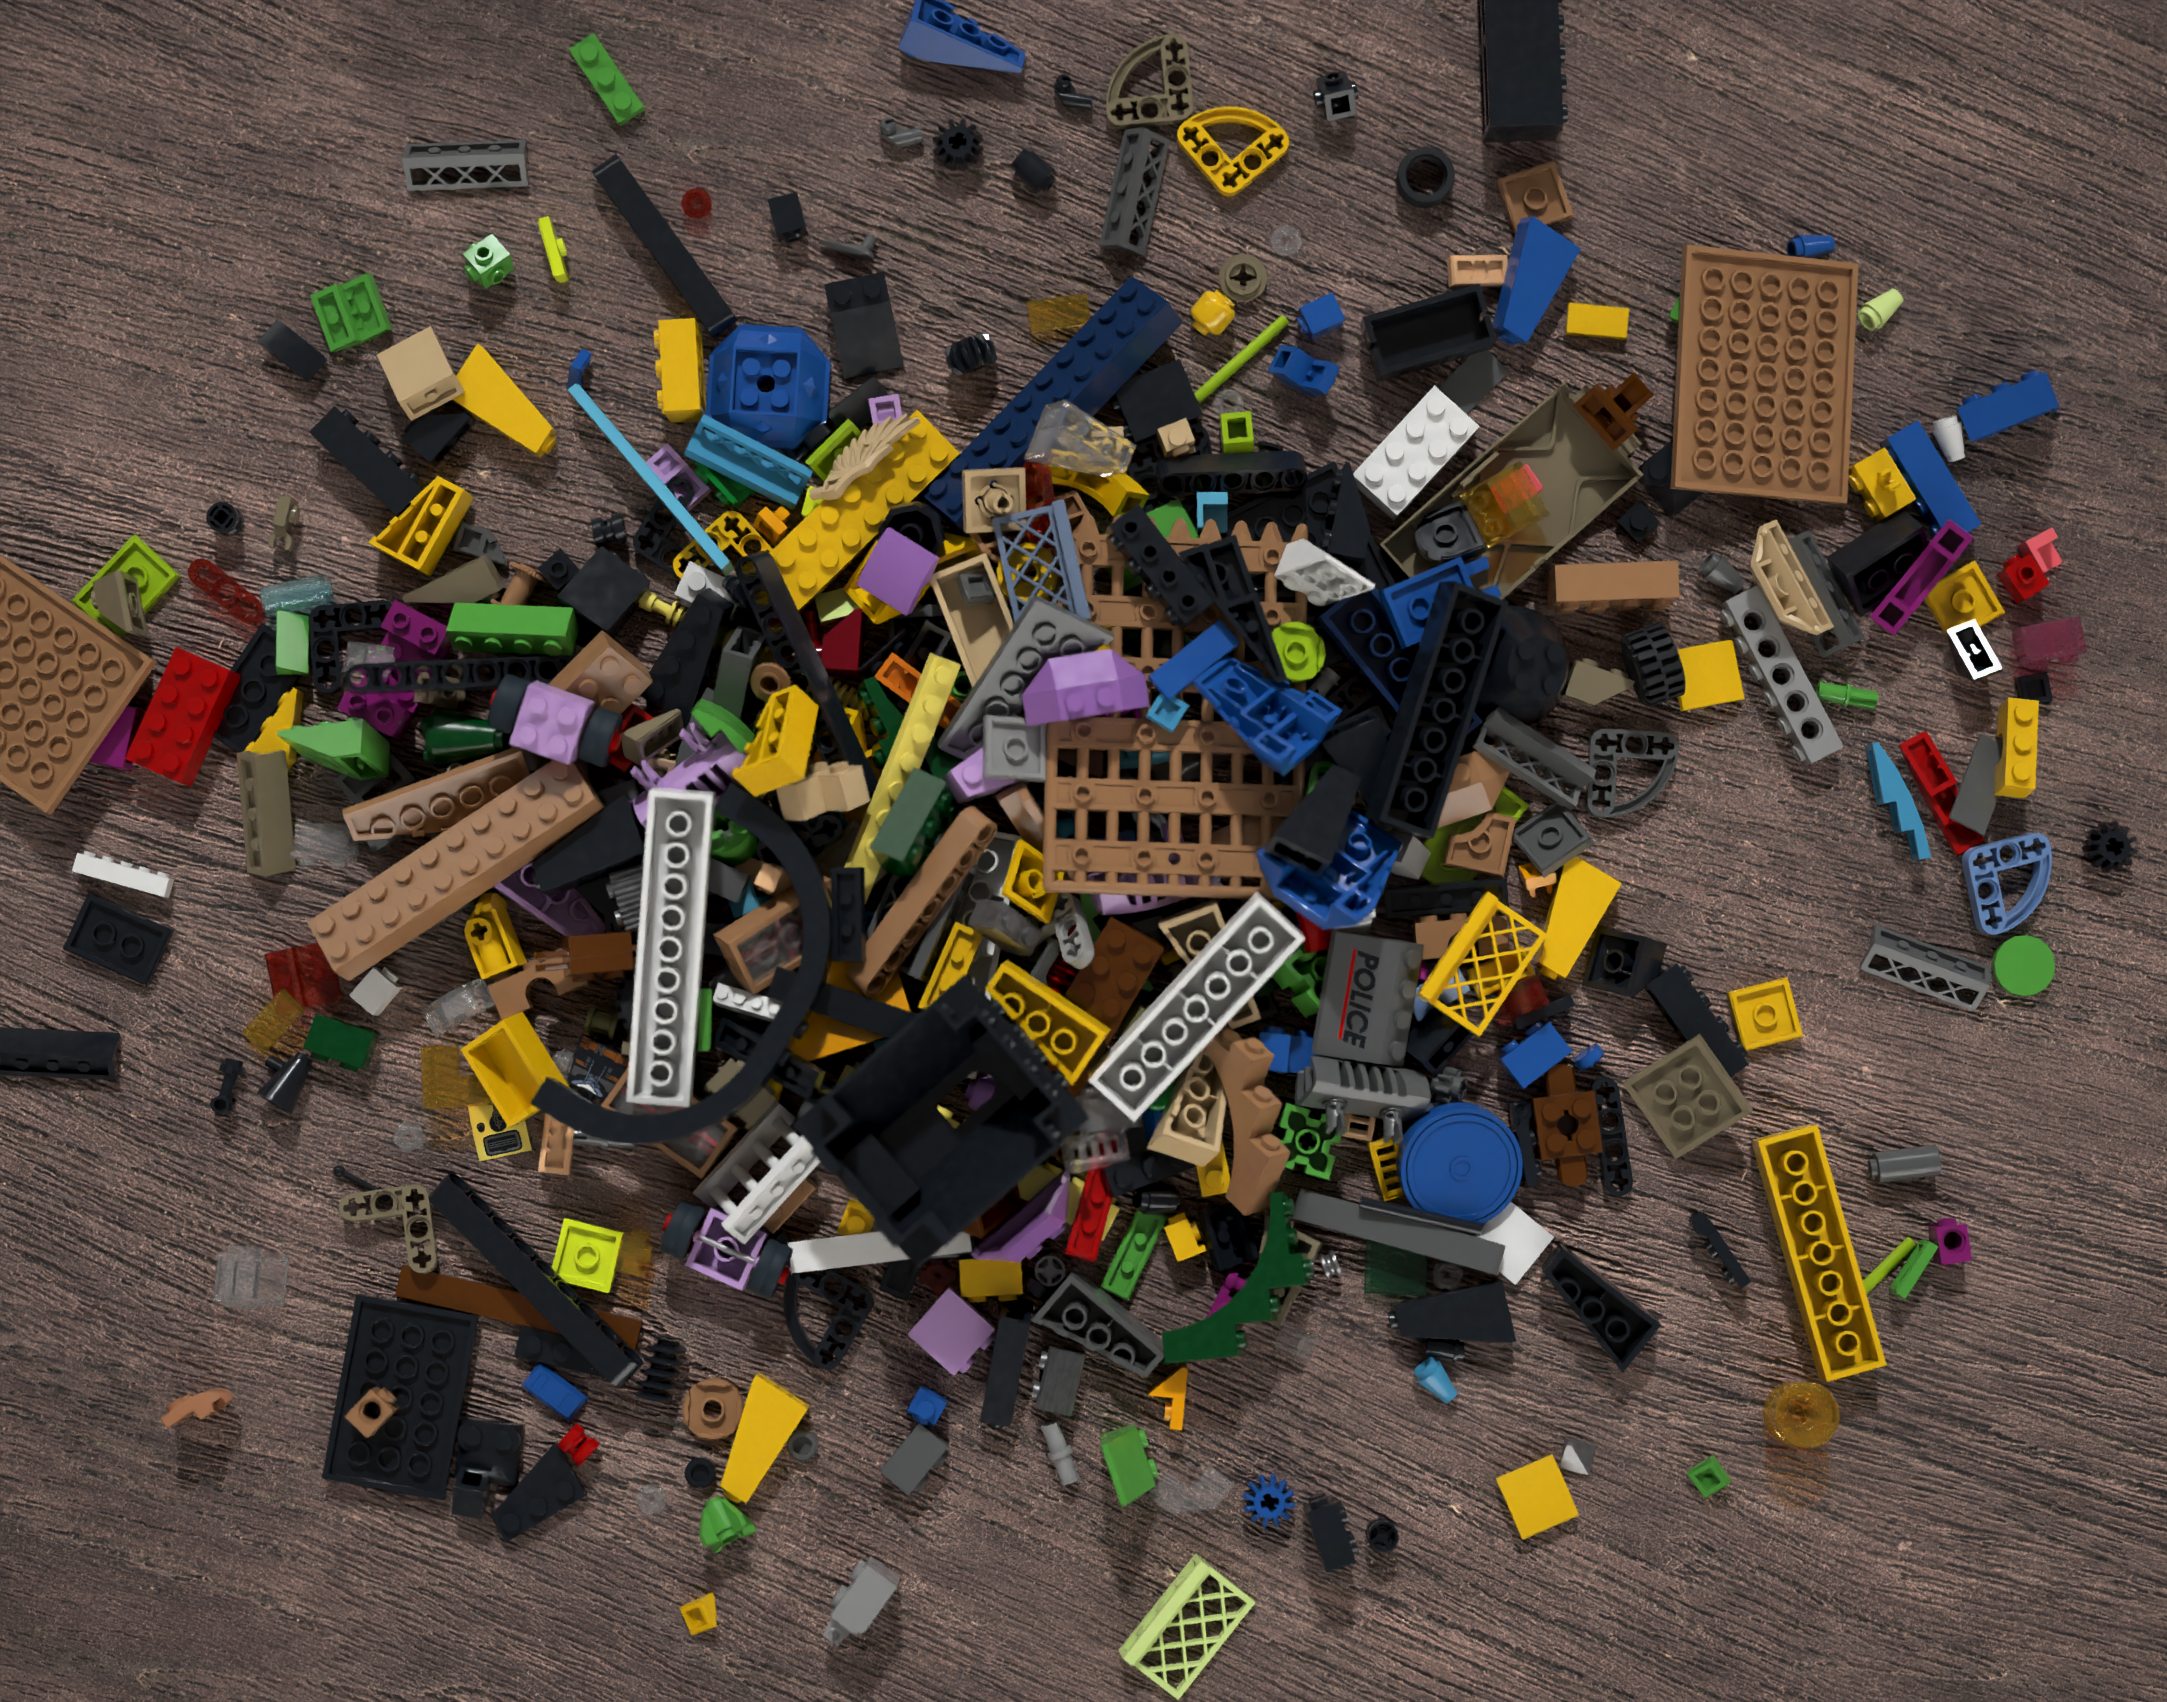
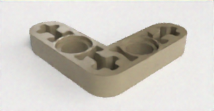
(400, 1207)

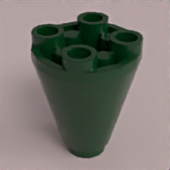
(460, 738)

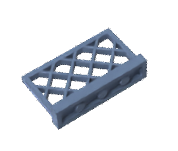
(1066, 557)

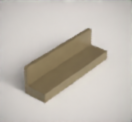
(266, 812)

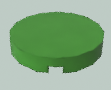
(2023, 965)

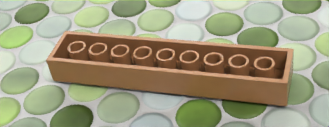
(455, 867)

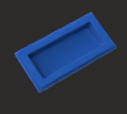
(554, 1391)

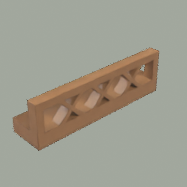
(1026, 816)

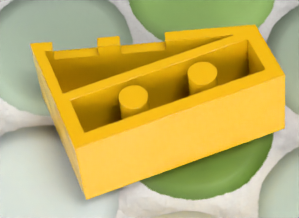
(426, 526)
(781, 744)

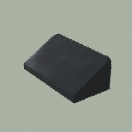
(856, 405)

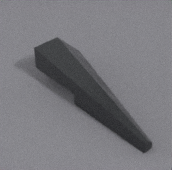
(1227, 581)

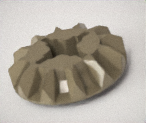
(1252, 267)

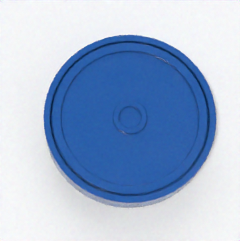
(1459, 1162)

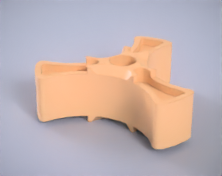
(766, 876)

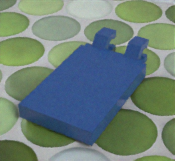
(1411, 600)

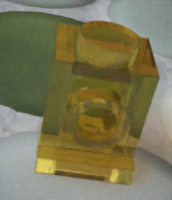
(634, 1253)

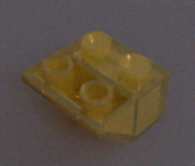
(1504, 504)

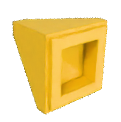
(700, 1614)

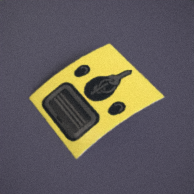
(493, 1136)

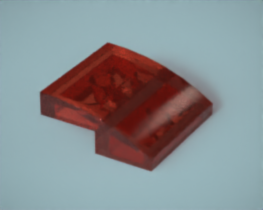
(304, 975)

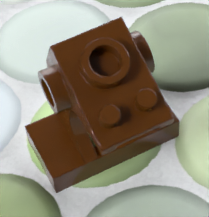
(1618, 406)

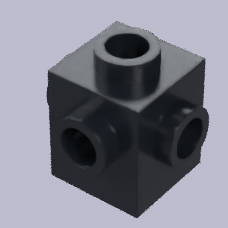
(1336, 95)

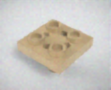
(995, 500)

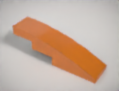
(903, 681)

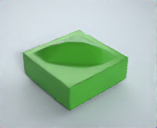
(1709, 1476)

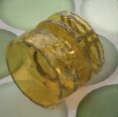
(1816, 1423)

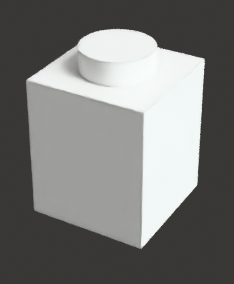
(376, 990)

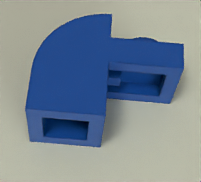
(1302, 371)

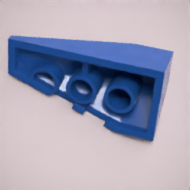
(944, 37)

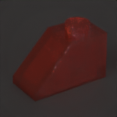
(1523, 998)

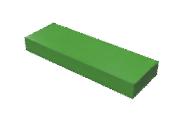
(1133, 1254)

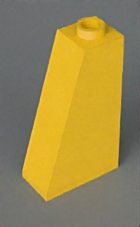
(501, 404)
(1573, 914)
(763, 1430)

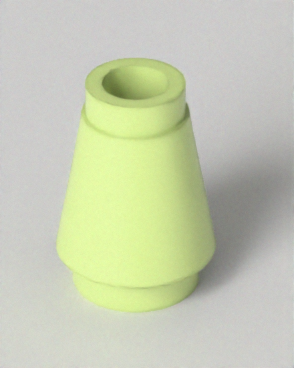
(1879, 310)

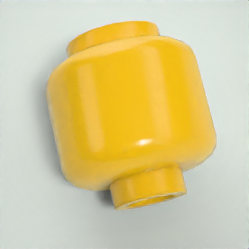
(1212, 312)

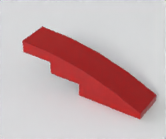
(1938, 790)

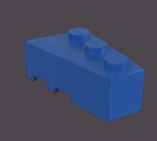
(2008, 406)

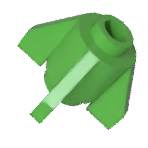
(723, 1524)

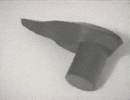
(853, 250)

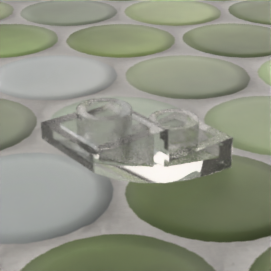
(367, 653)

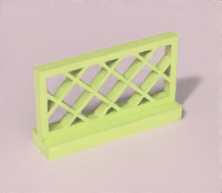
(1162, 1616)

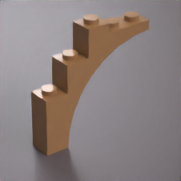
(1253, 1109)

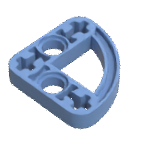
(1987, 873)

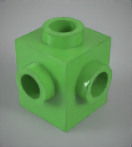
(487, 262)

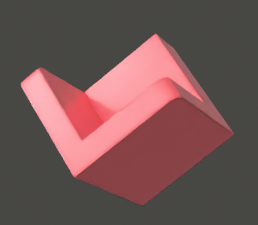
(2042, 550)

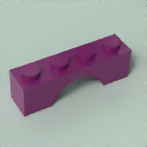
(1922, 577)

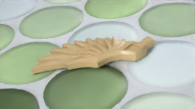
(863, 455)

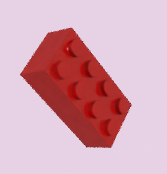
(183, 717)

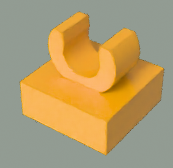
(772, 524)
(1533, 879)

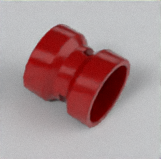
(573, 1439)

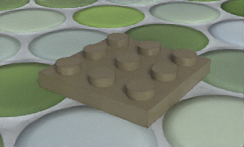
(1687, 1096)

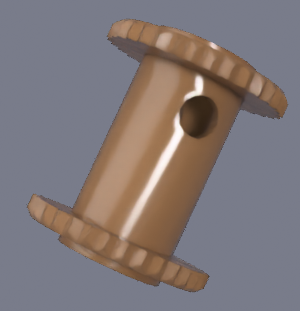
(521, 585)
(772, 674)

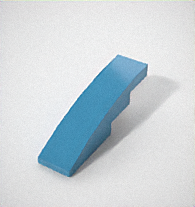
(1892, 790)

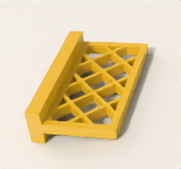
(1458, 950)

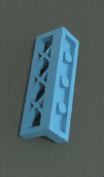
(746, 463)

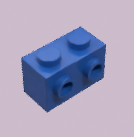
(1533, 1054)

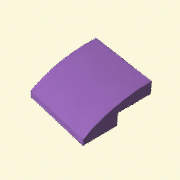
(897, 571)

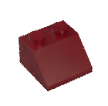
(844, 645)

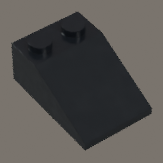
(864, 325)

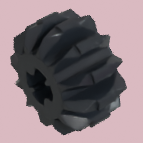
(966, 151)
(971, 354)
(2115, 858)

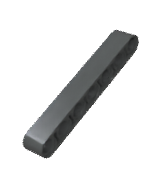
(1399, 1232)

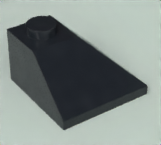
(1622, 962)

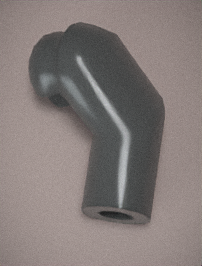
(898, 136)

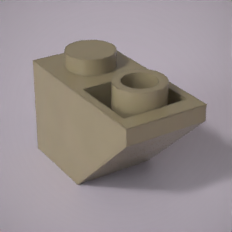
(1591, 685)

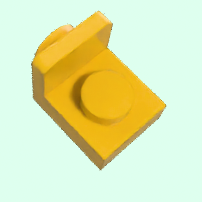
(855, 1219)

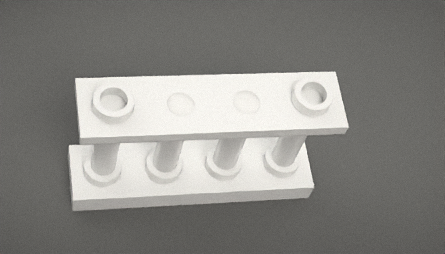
(773, 1189)

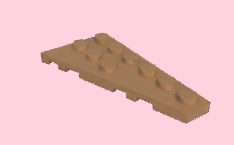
(436, 801)

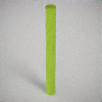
(1241, 358)
(1888, 1264)

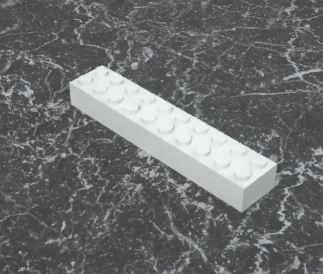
(670, 946)

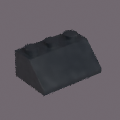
(1877, 560)

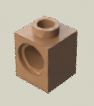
(361, 1418)

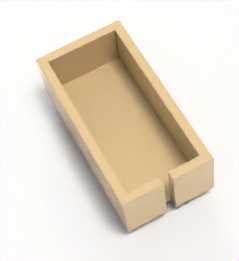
(974, 628)

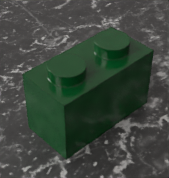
(341, 1042)

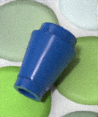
(1810, 246)

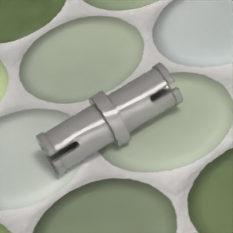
(1059, 1452)

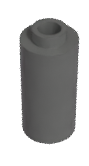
(1905, 1164)

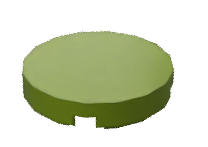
(1299, 650)

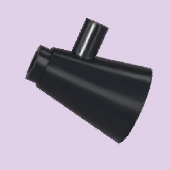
(287, 1083)

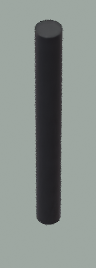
(1420, 1215)

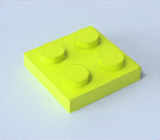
(587, 1255)

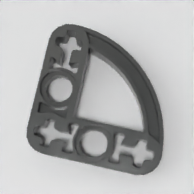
(1609, 759)

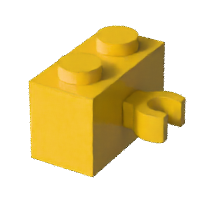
(1880, 485)

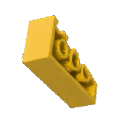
(1051, 1021)

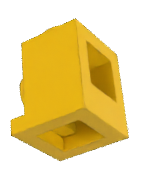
(1183, 1237)

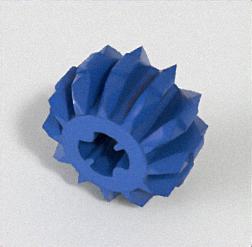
(1262, 1509)

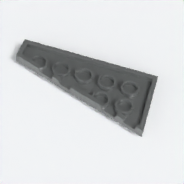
(1038, 635)

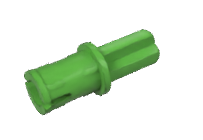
(1846, 695)

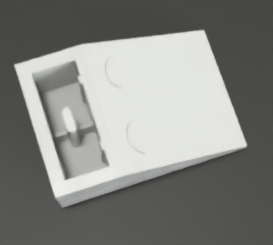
(1318, 574)

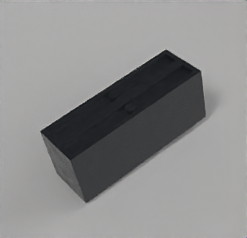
(1521, 70)

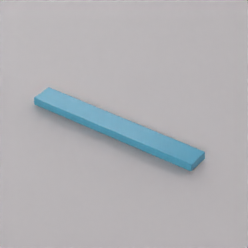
(651, 479)

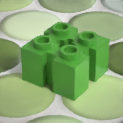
(1305, 977)
(1315, 1158)

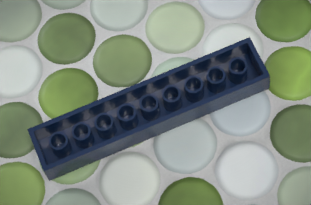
(1082, 372)

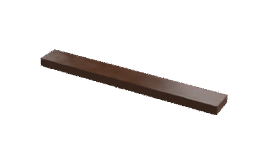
(495, 1302)

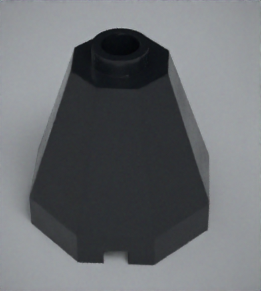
(916, 522)

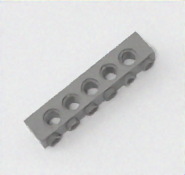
(1782, 657)

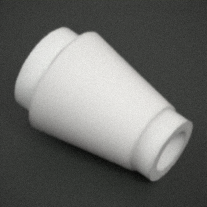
(1950, 437)

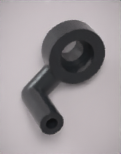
(810, 443)

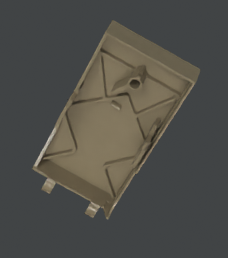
(1577, 480)

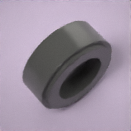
(802, 1444)

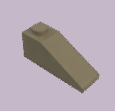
(464, 584)

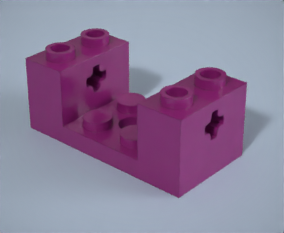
(413, 639)

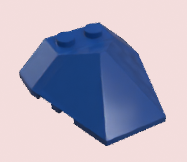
(1269, 717)
(1350, 883)

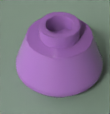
(979, 1092)

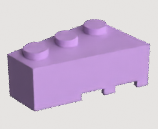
(967, 781)

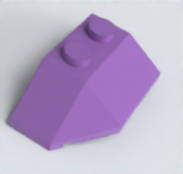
(1083, 687)
(1030, 1225)

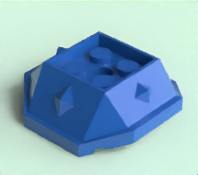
(800, 391)

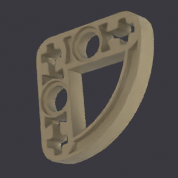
(1163, 102)

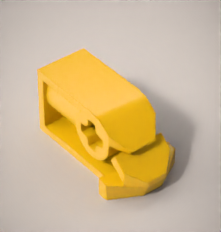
(499, 947)

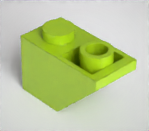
(1236, 432)

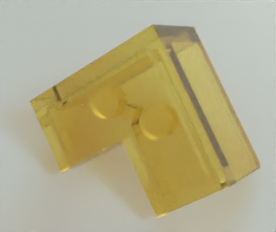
(442, 1080)

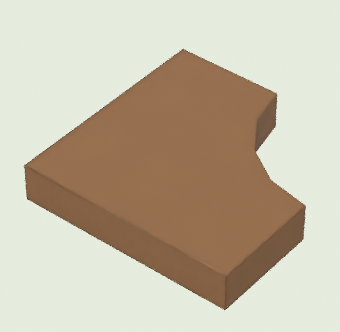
(1483, 848)

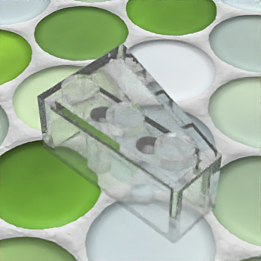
(1078, 442)

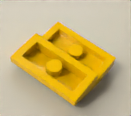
(1710, 675)
(1537, 1497)

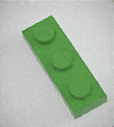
(606, 79)

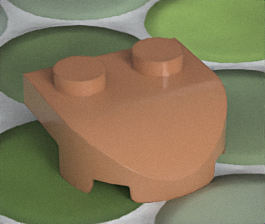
(203, 1404)

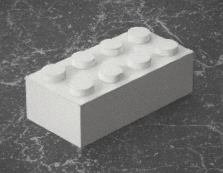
(1414, 453)

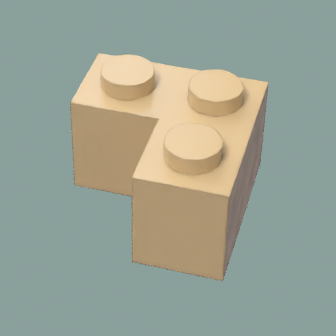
(823, 790)

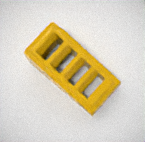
(1372, 1147)

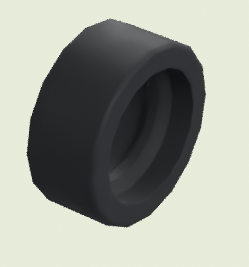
(1427, 154)

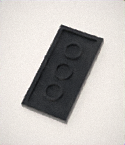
(256, 693)

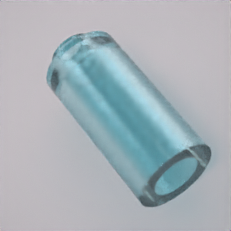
(296, 594)

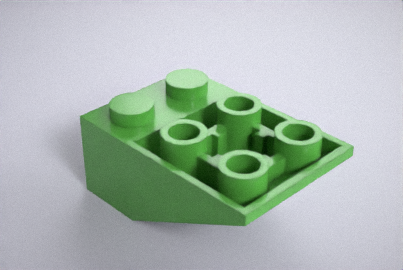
(342, 746)

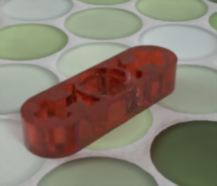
(1033, 491)
(204, 585)

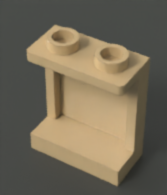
(420, 373)

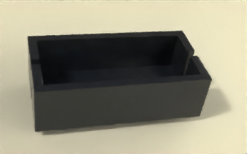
(1428, 332)

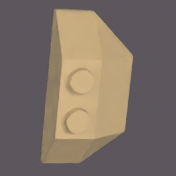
(1785, 582)

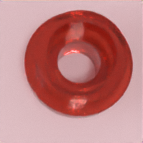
(692, 195)

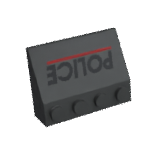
(1367, 998)

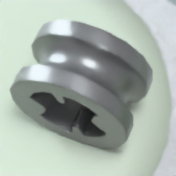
(1330, 1265)

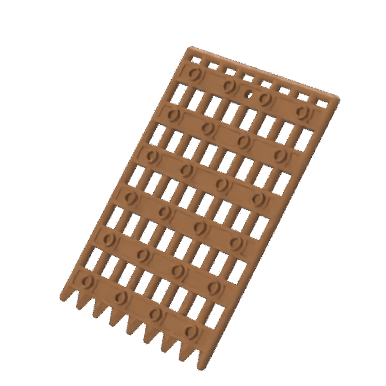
(1145, 736)

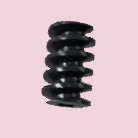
(661, 1369)

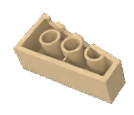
(1193, 1115)

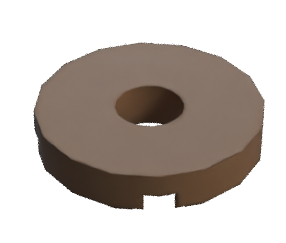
(694, 1408)

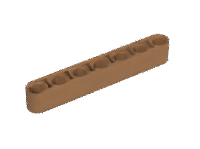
(922, 900)

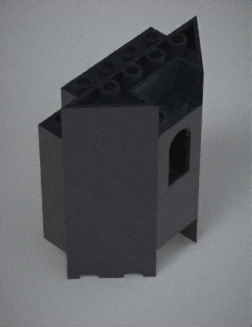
(903, 1154)

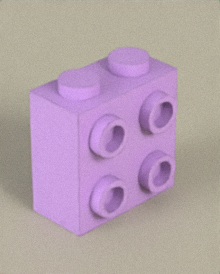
(953, 1331)

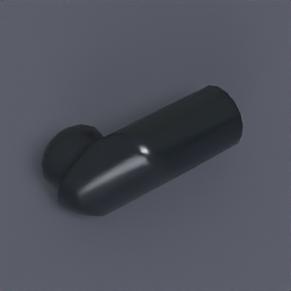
(1069, 96)

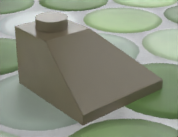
(120, 601)

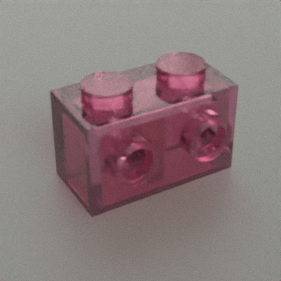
(2049, 641)

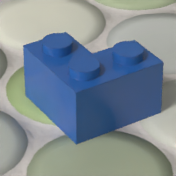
(1289, 1051)

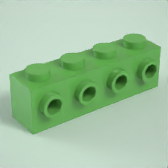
(513, 629)

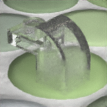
(458, 1007)

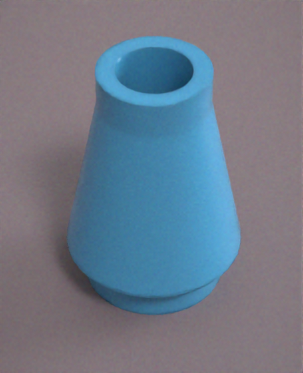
(1435, 1379)

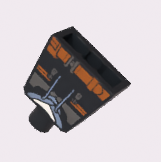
(596, 1068)

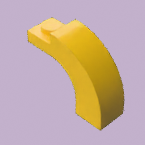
(1115, 492)

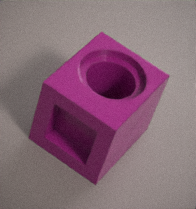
(1960, 1251)

